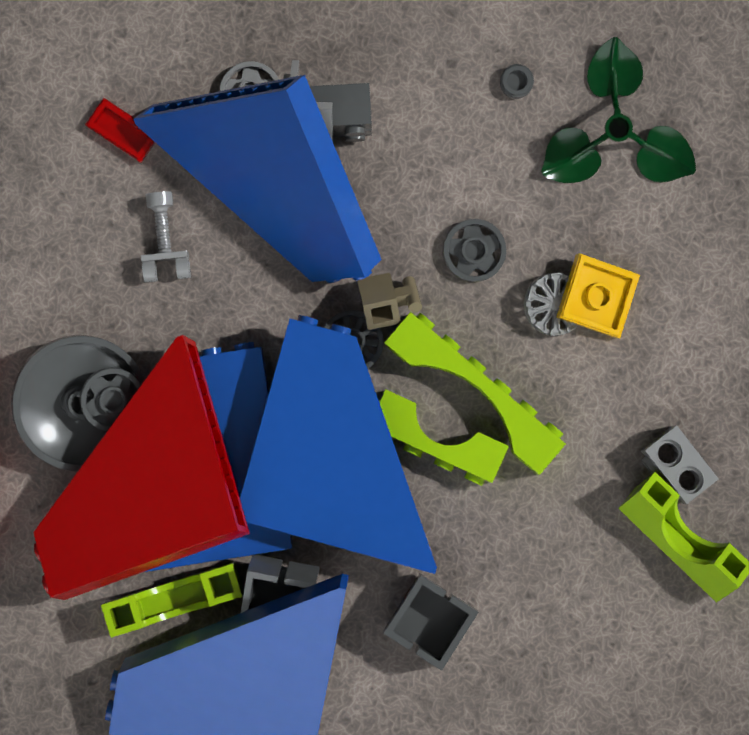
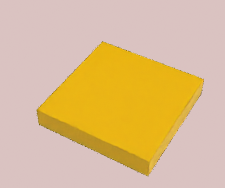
(598, 295)

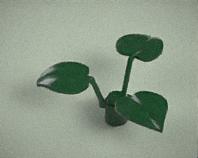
(572, 156)

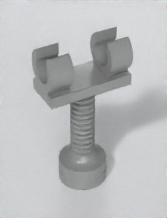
(159, 203)

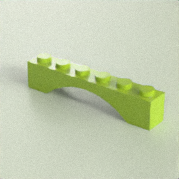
(528, 437)

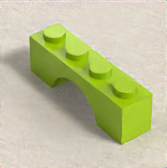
(477, 456)
(711, 565)
(172, 599)

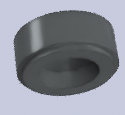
(516, 81)

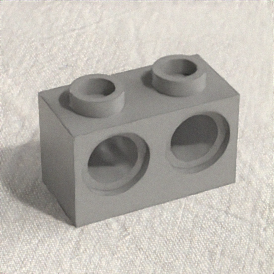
(684, 459)

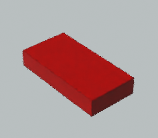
(120, 130)

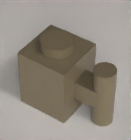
(382, 300)

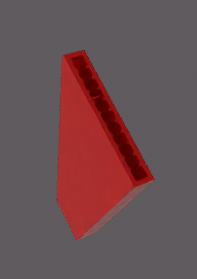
(148, 488)

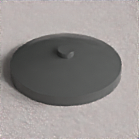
(48, 397)

